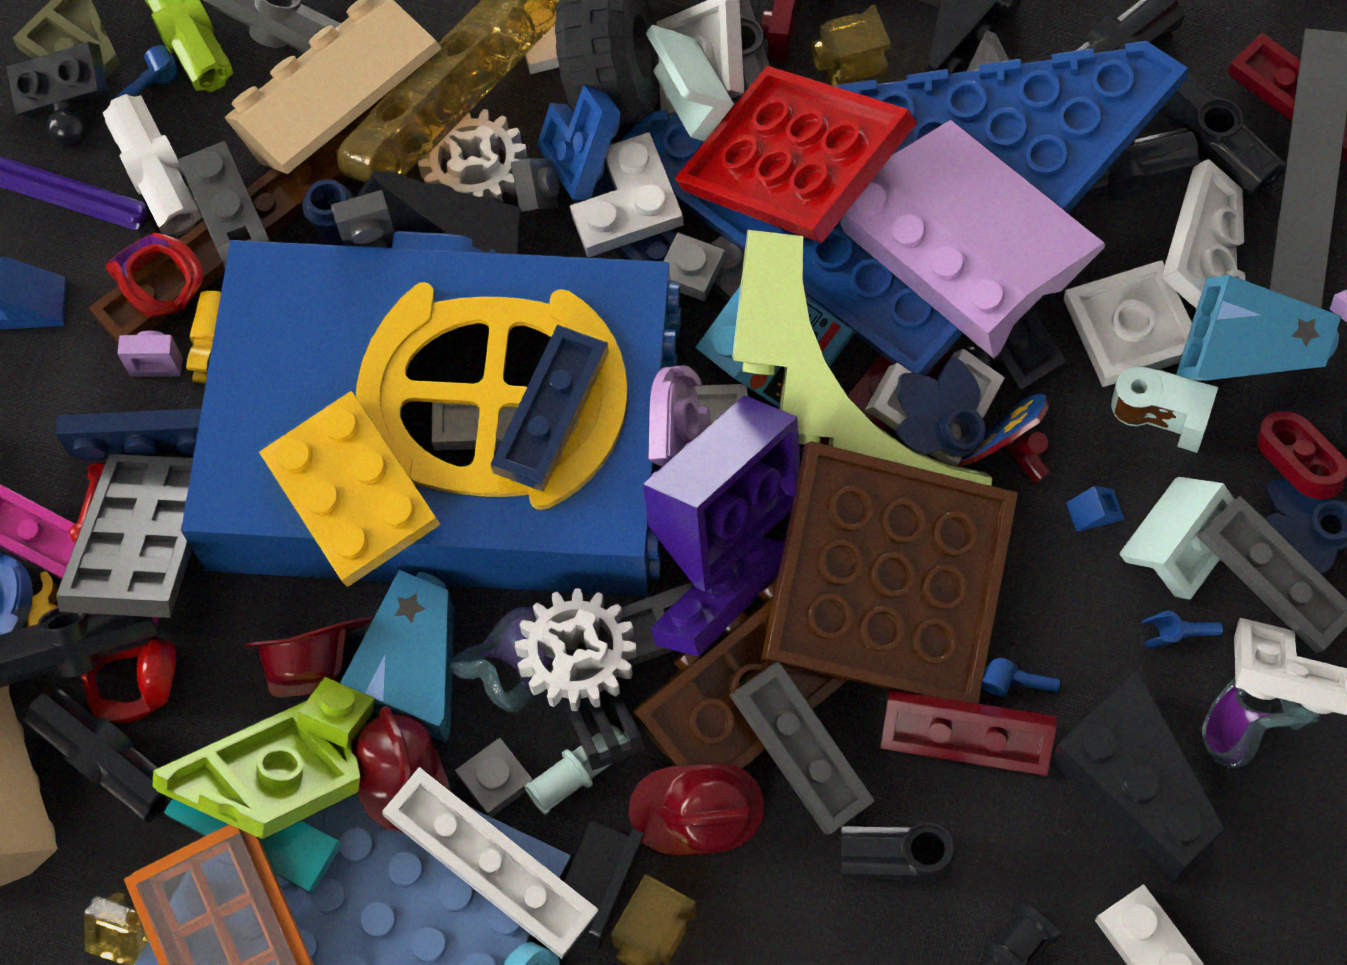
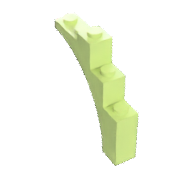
(777, 332)

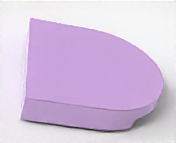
(674, 413)

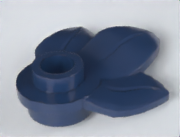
(938, 404)
(1300, 520)

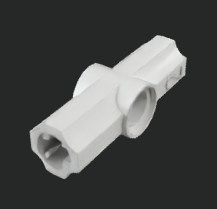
(152, 165)

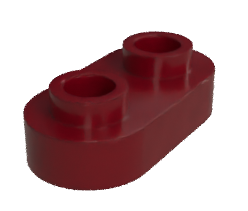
(1302, 455)

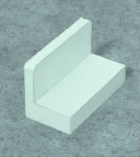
(689, 82)
(1171, 532)

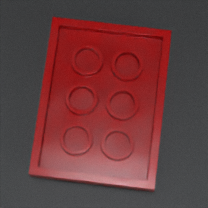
(796, 152)

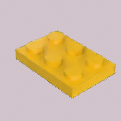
(349, 488)

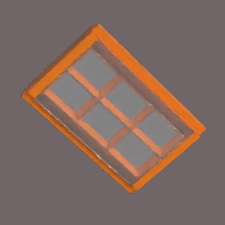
(217, 905)

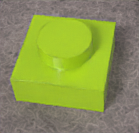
(335, 712)

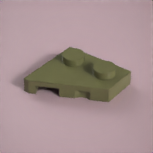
(65, 25)

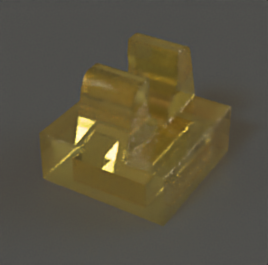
(114, 930)

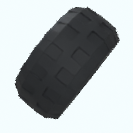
(609, 51)

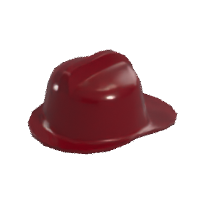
(302, 662)
(388, 756)
(696, 808)

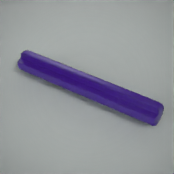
(72, 194)

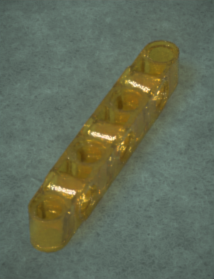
(445, 87)

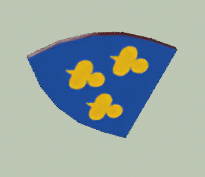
(1009, 432)

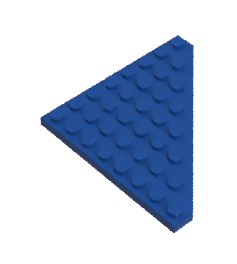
(1044, 119)

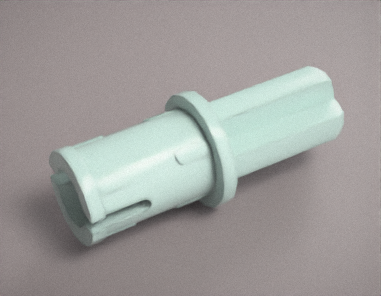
(567, 775)

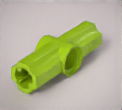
(190, 36)

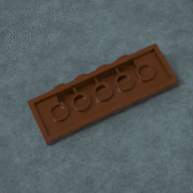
(693, 713)

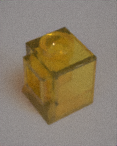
(852, 47)
(652, 924)

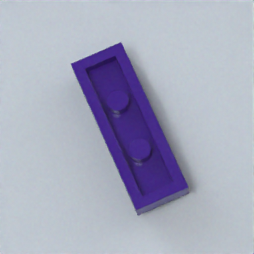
(703, 616)

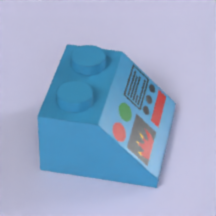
(719, 342)

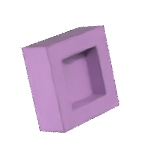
(150, 355)

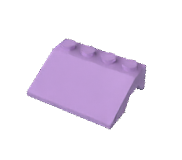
(968, 234)

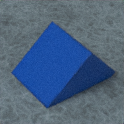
(1094, 508)

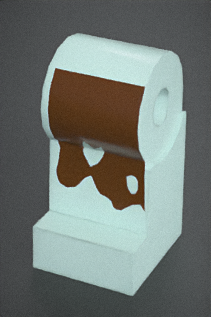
(1164, 402)

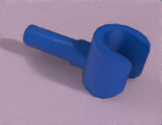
(161, 70)
(1173, 629)
(1002, 672)

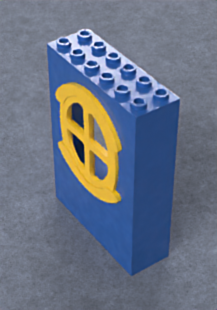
(339, 319)

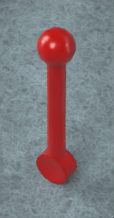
(94, 473)

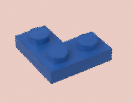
(579, 140)

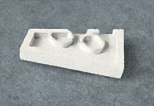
(1205, 232)

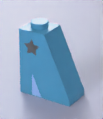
(1254, 332)
(409, 653)

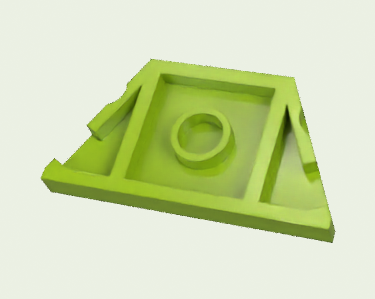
(263, 776)

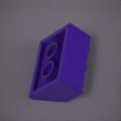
(725, 489)

